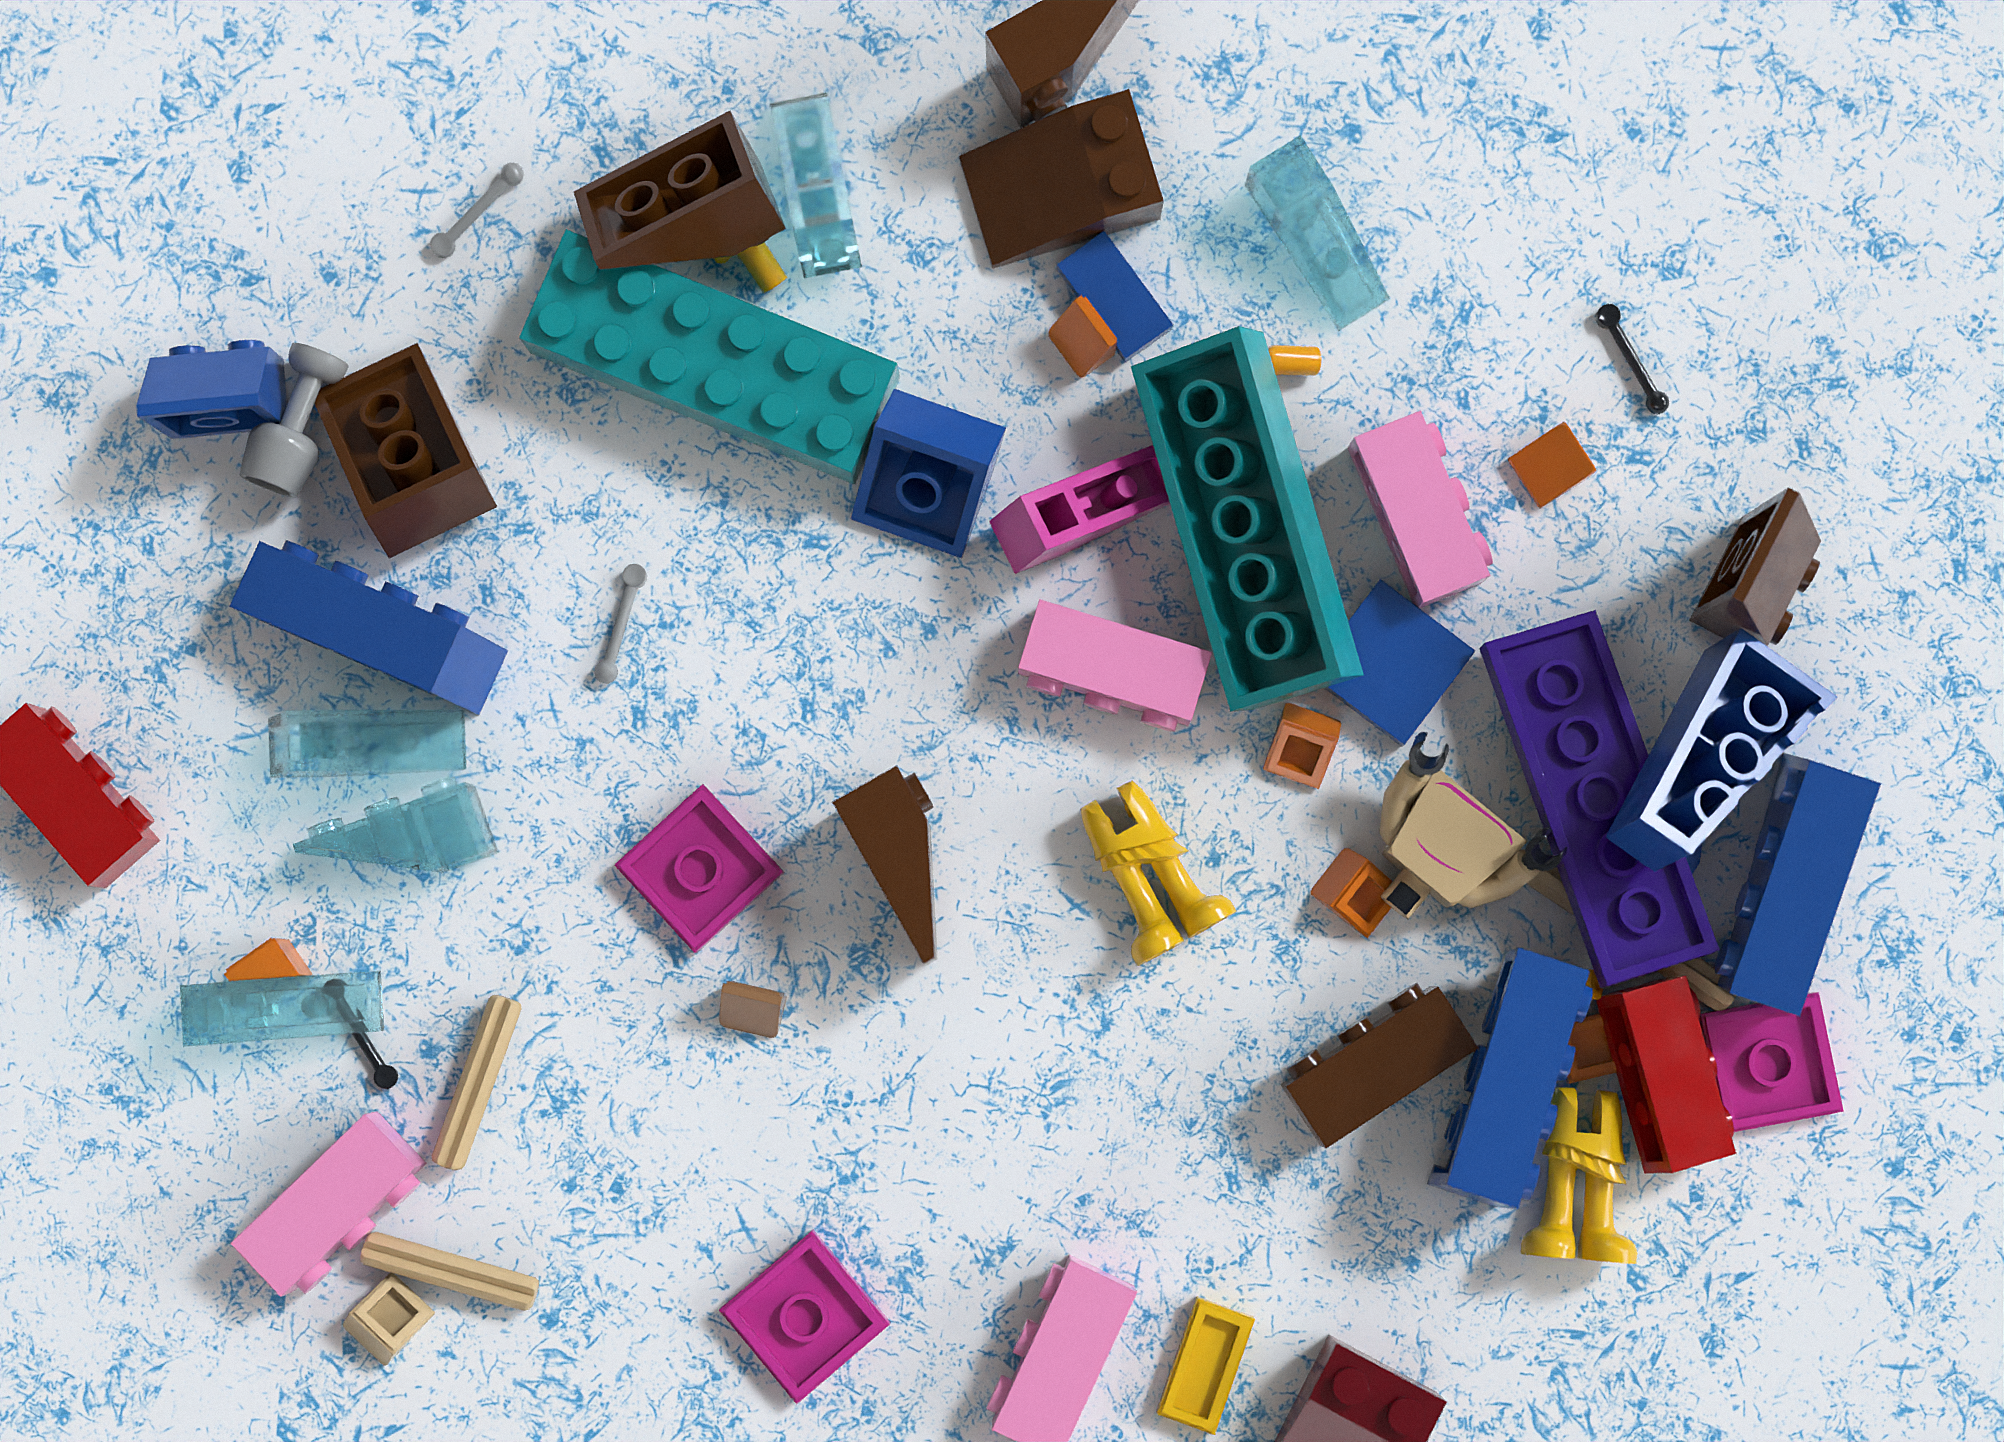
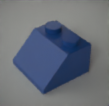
(213, 391)
(927, 472)

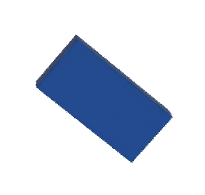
(1116, 294)

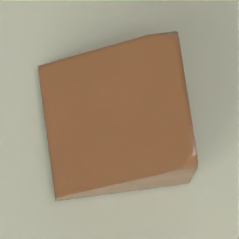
(751, 1009)

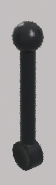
(1608, 318)
(385, 1075)

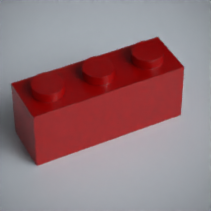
(71, 796)
(1666, 1075)

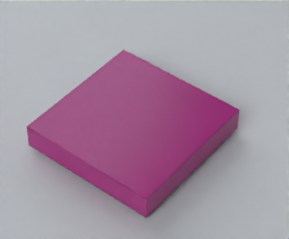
(699, 868)
(1772, 1063)
(804, 1316)

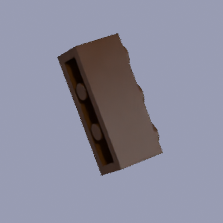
(1377, 1063)

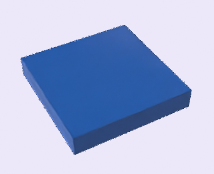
(1404, 663)

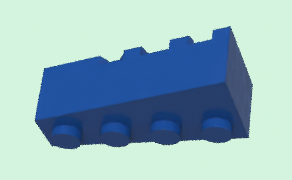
(370, 625)
(1717, 743)
(1795, 882)
(1514, 1080)

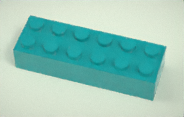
(711, 358)
(1246, 519)

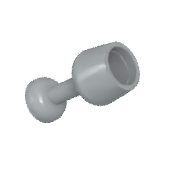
(279, 454)

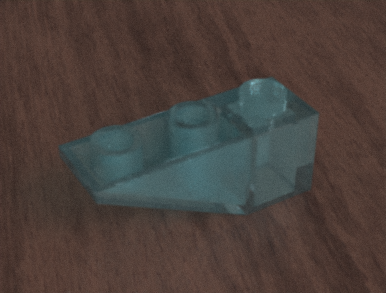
(426, 834)

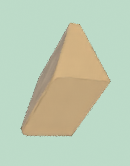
(387, 1318)

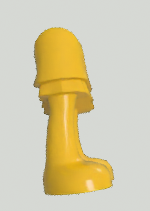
(1154, 844)
(1600, 1159)

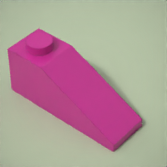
(1079, 509)

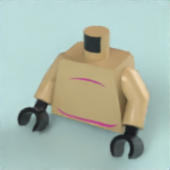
(1450, 841)

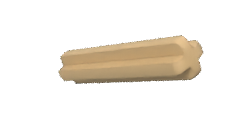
(476, 1082)
(449, 1271)

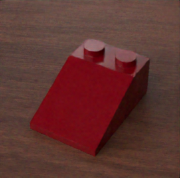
(1359, 1401)

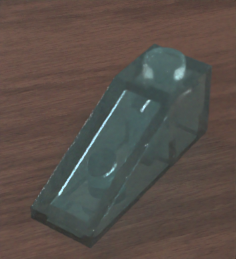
(815, 185)
(1316, 231)
(365, 742)
(281, 1008)

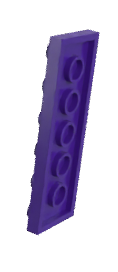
(1579, 764)

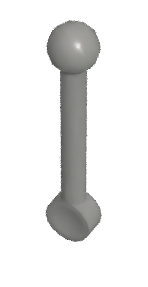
(444, 243)
(634, 577)

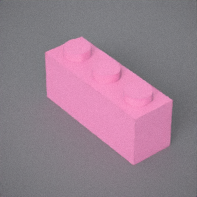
(1420, 509)
(1113, 665)
(330, 1205)
(1061, 1353)

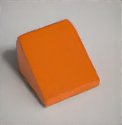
(1083, 337)
(1552, 464)
(1302, 745)
(1353, 891)
(270, 960)

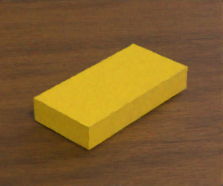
(1205, 1365)

